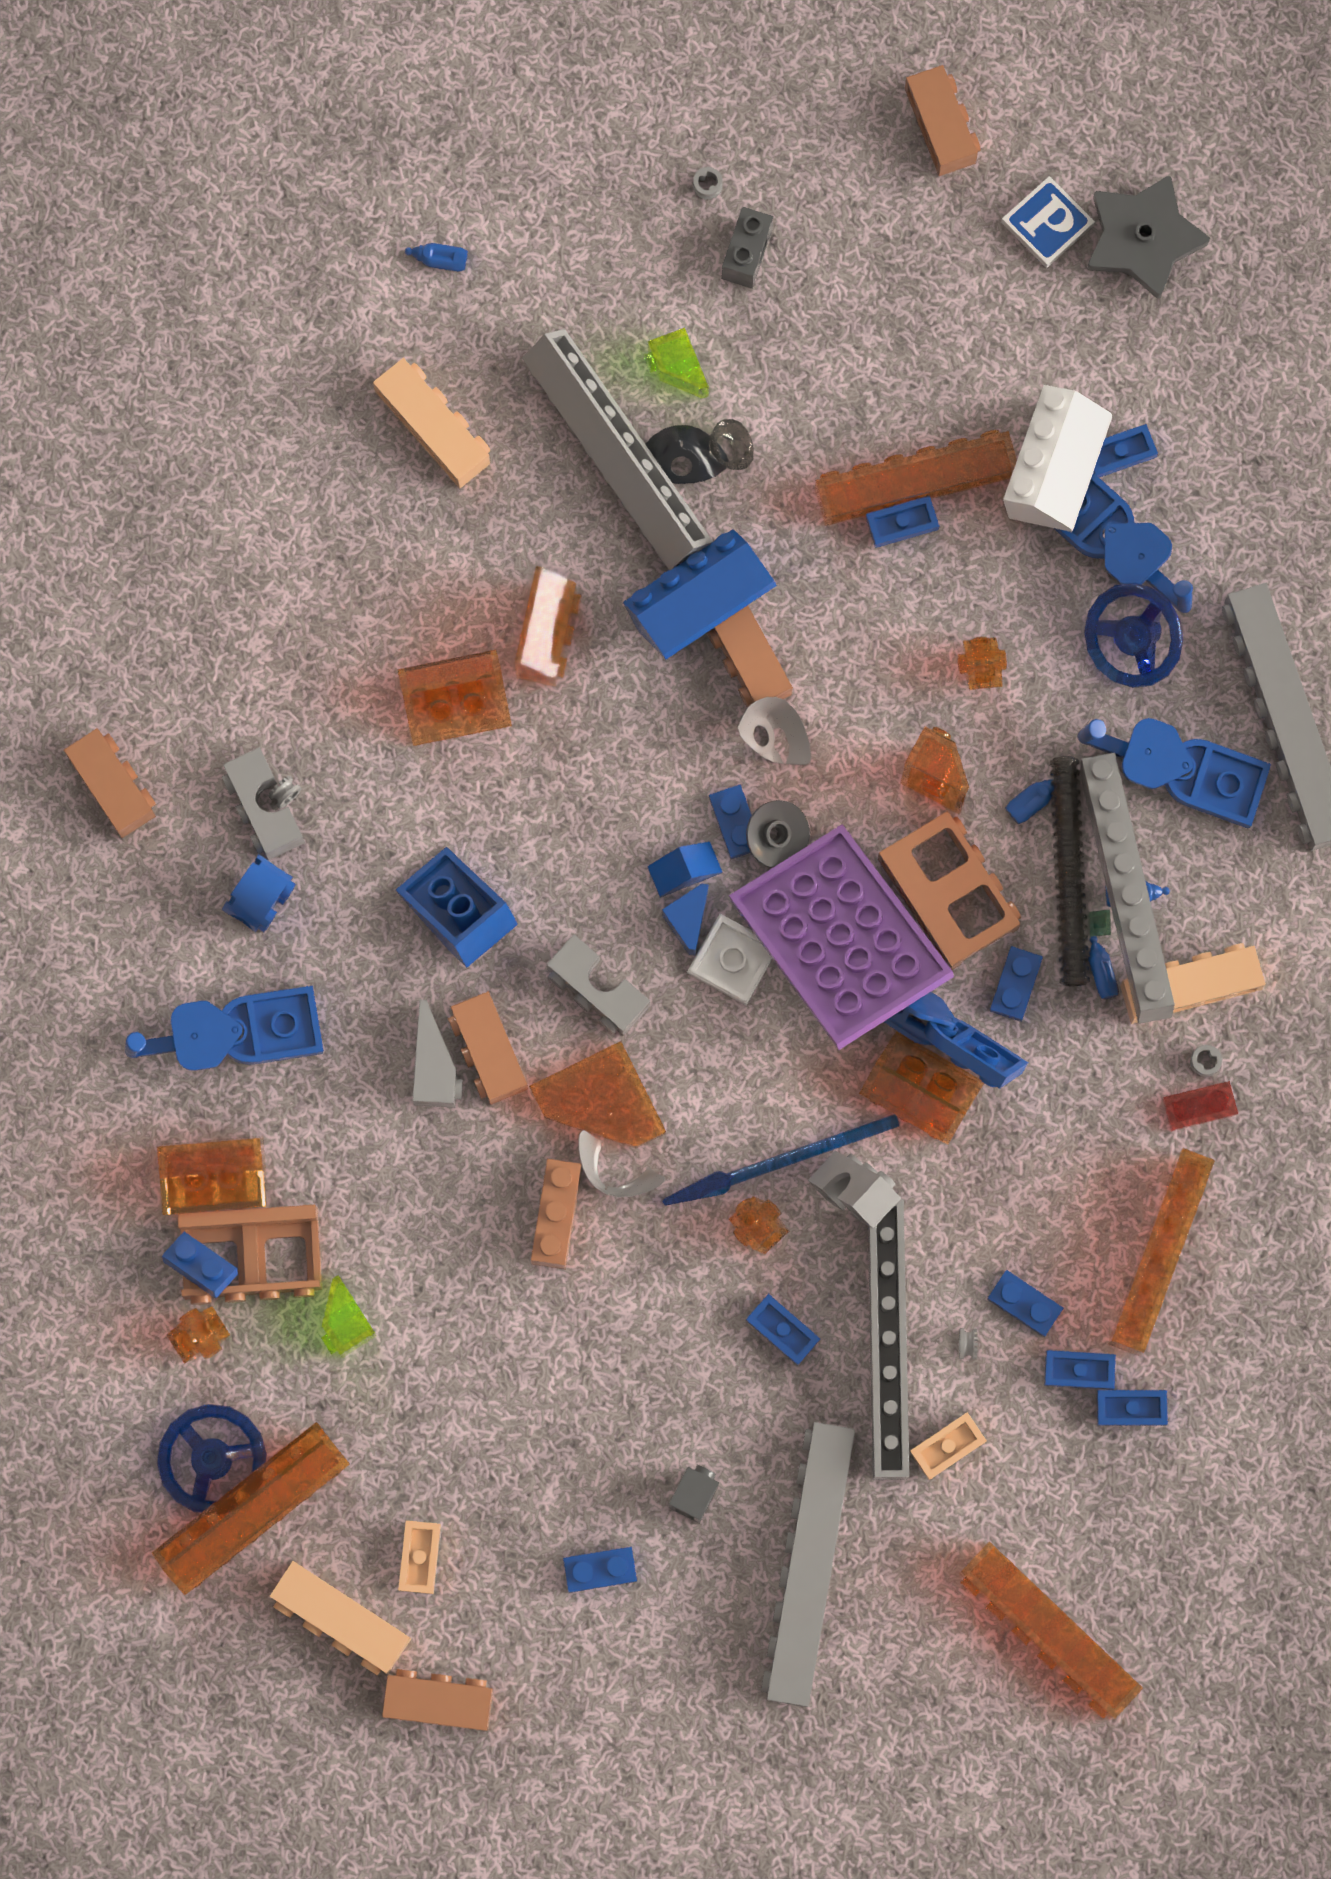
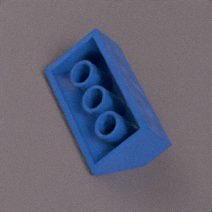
(699, 594)

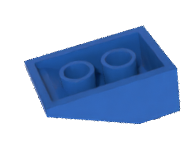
(457, 906)

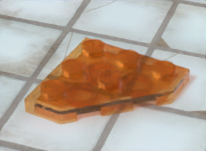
(601, 1098)

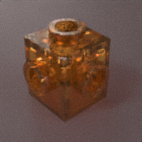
(982, 663)
(758, 1224)
(203, 1329)

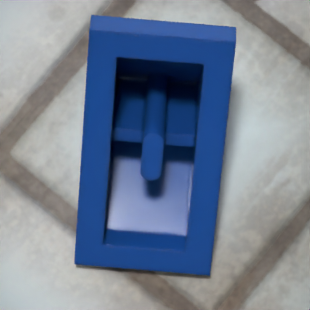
(684, 868)
(686, 917)

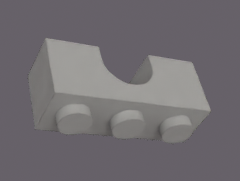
(273, 831)
(618, 1007)
(856, 1187)

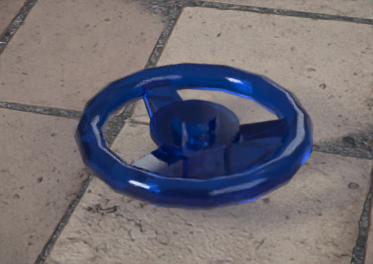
(1134, 635)
(209, 1457)

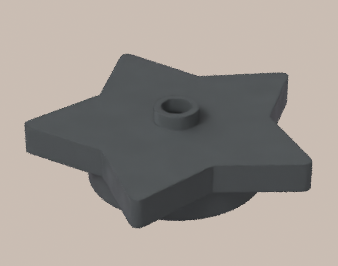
(1144, 258)

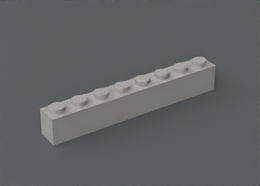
(616, 448)
(1285, 710)
(1126, 888)
(888, 1347)
(810, 1564)

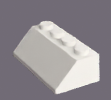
(1056, 459)

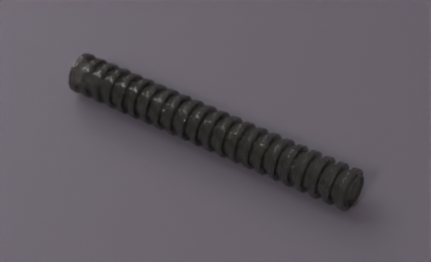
(1069, 871)

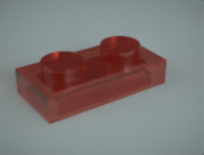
(1200, 1106)

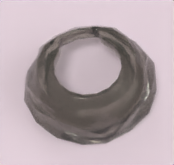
(740, 441)

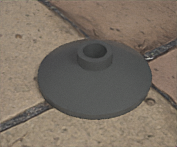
(791, 828)

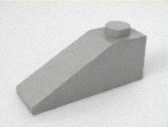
(434, 1070)

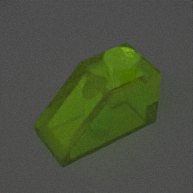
(677, 363)
(344, 1321)

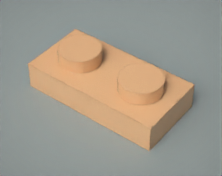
(948, 1446)
(419, 1557)

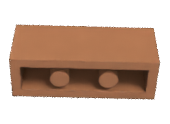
(942, 120)
(750, 658)
(111, 782)
(487, 1048)
(556, 1214)
(438, 1700)

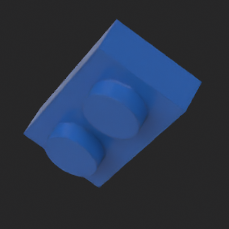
(1125, 451)
(902, 521)
(732, 817)
(1016, 983)
(199, 1265)
(1025, 1303)
(783, 1329)
(1080, 1370)
(1132, 1408)
(600, 1569)

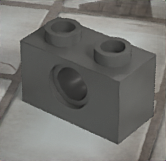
(747, 247)
(694, 1493)

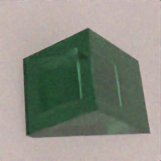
(1099, 923)

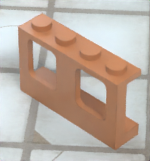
(931, 899)
(250, 1231)

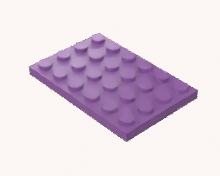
(841, 936)

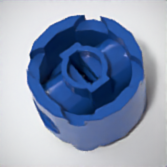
(258, 893)

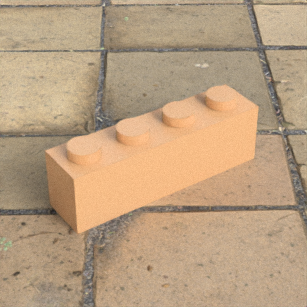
(432, 423)
(1208, 979)
(339, 1617)

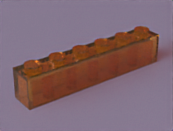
(904, 479)
(1161, 1252)
(250, 1508)
(1050, 1631)

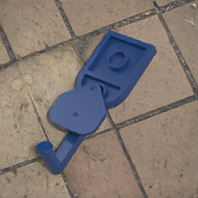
(1130, 549)
(1218, 778)
(273, 1024)
(958, 1040)

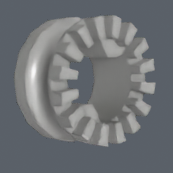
(701, 175)
(285, 792)
(1198, 1068)
(967, 1344)

